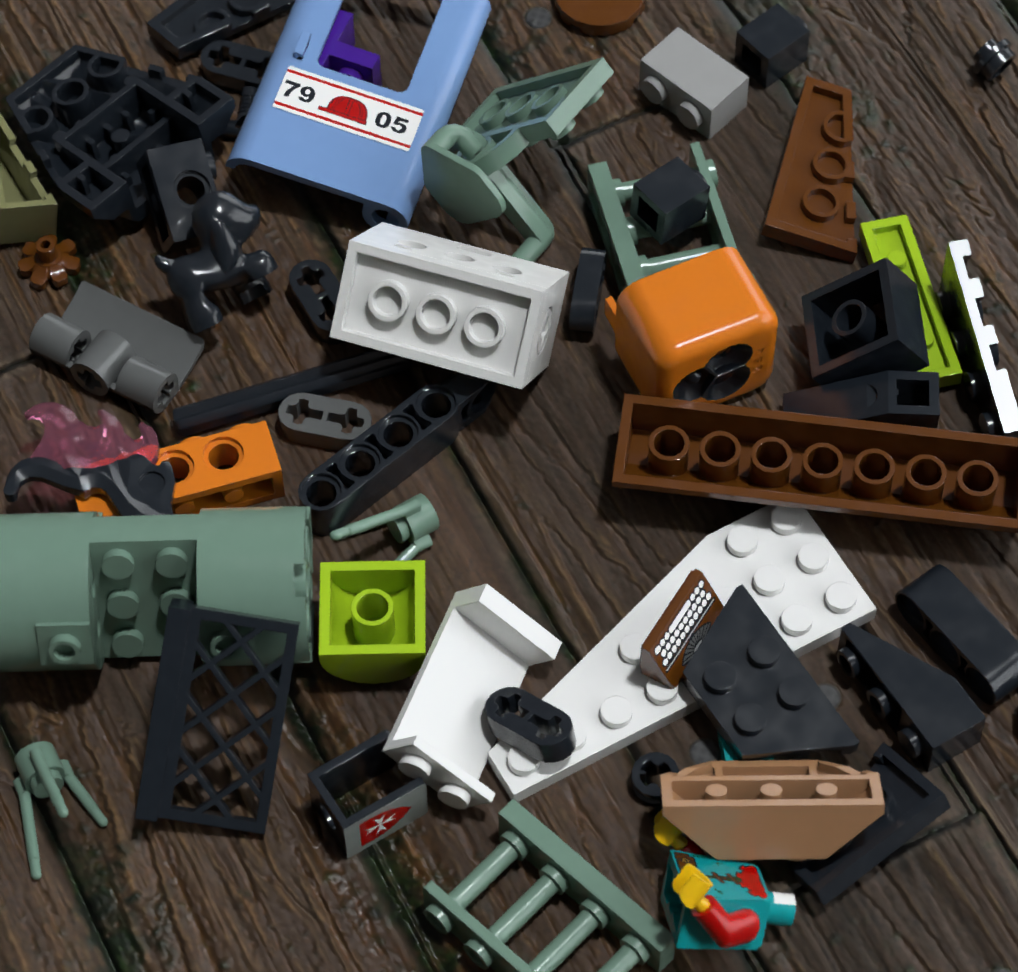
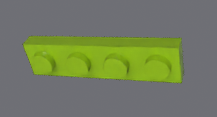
(896, 242)

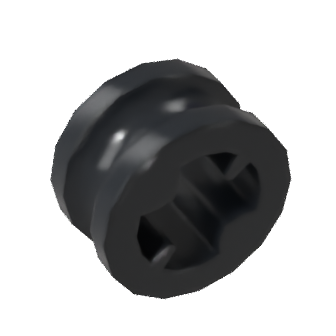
(658, 764)

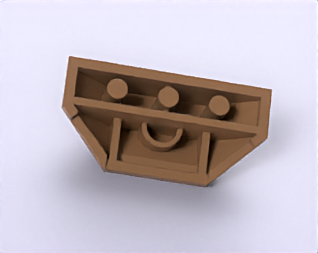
(771, 807)

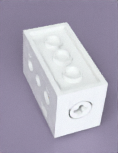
(449, 304)

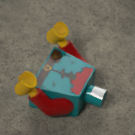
(716, 900)

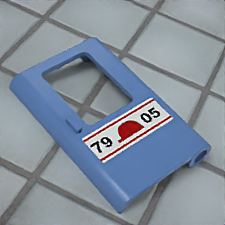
(350, 131)

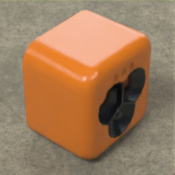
(696, 330)

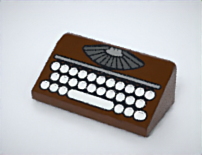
(680, 630)

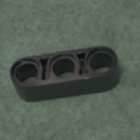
(962, 632)

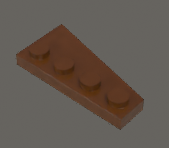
(816, 175)

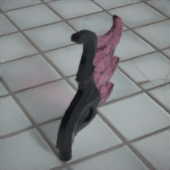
(96, 461)

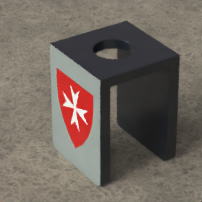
(375, 820)

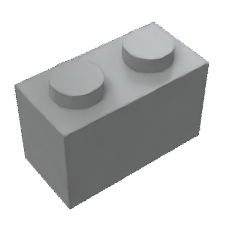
(693, 83)

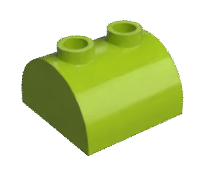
(372, 619)

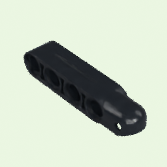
(389, 464)

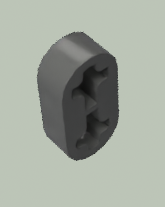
(324, 422)

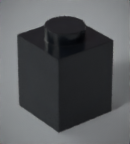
(772, 45)
(669, 200)

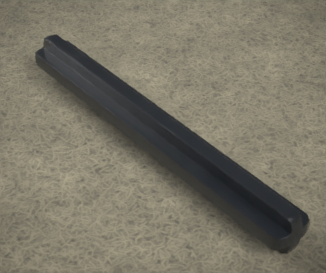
(271, 393)

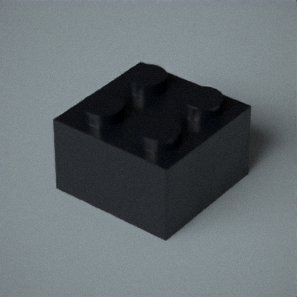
(865, 325)

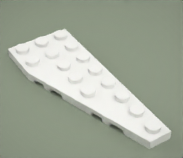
(612, 704)

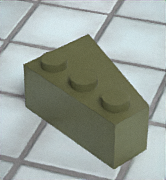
(24, 204)

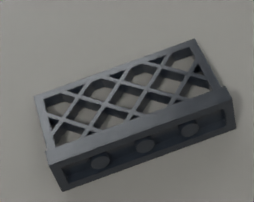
(170, 711)

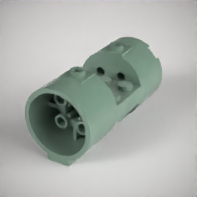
(104, 584)

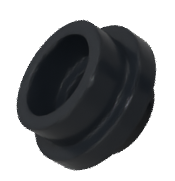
(993, 59)

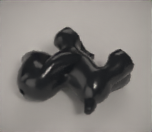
(222, 228)

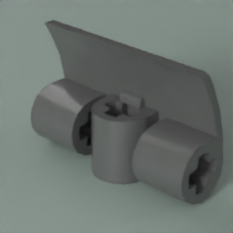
(117, 348)

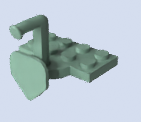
(468, 161)

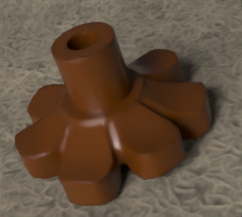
(49, 261)

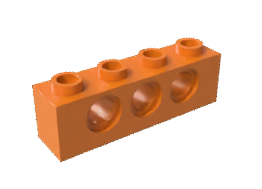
(251, 480)

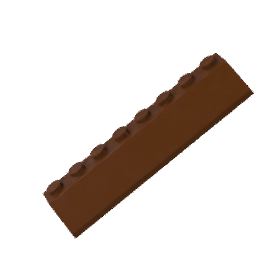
(818, 463)

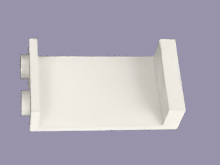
(444, 722)

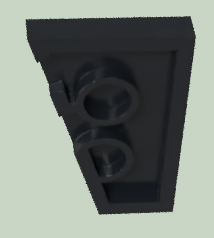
(909, 807)

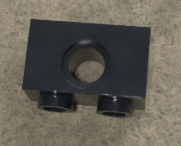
(160, 174)

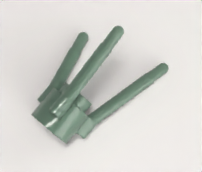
(407, 521)
(44, 776)

